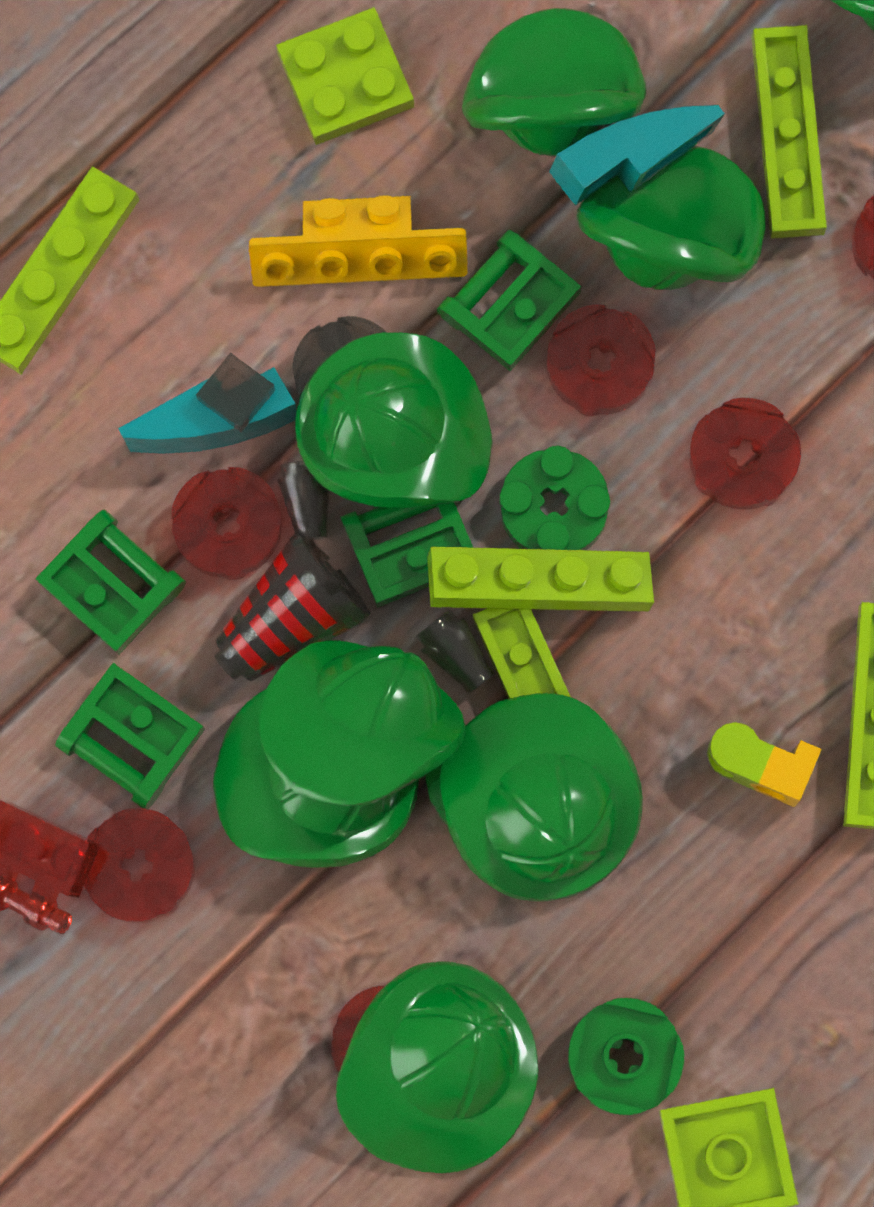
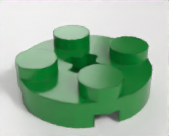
(554, 472)
(653, 1039)

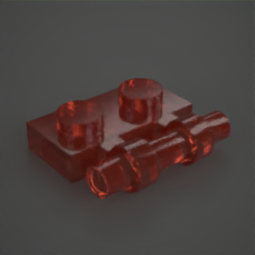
(44, 853)

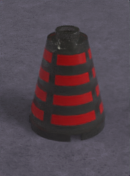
(288, 609)

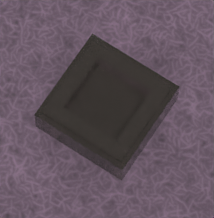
(235, 392)

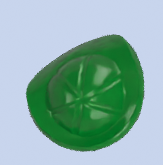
(554, 80)
(681, 224)
(394, 423)
(356, 722)
(541, 797)
(286, 827)
(438, 1069)

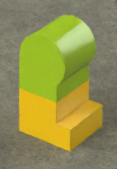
(747, 760)

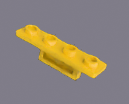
(358, 244)

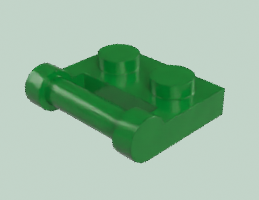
(521, 311)
(401, 563)
(97, 594)
(140, 720)

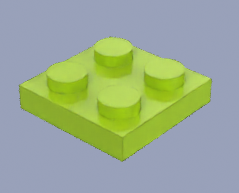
(345, 76)
(729, 1152)

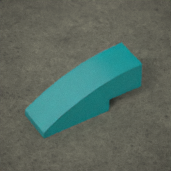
(632, 149)
(190, 426)

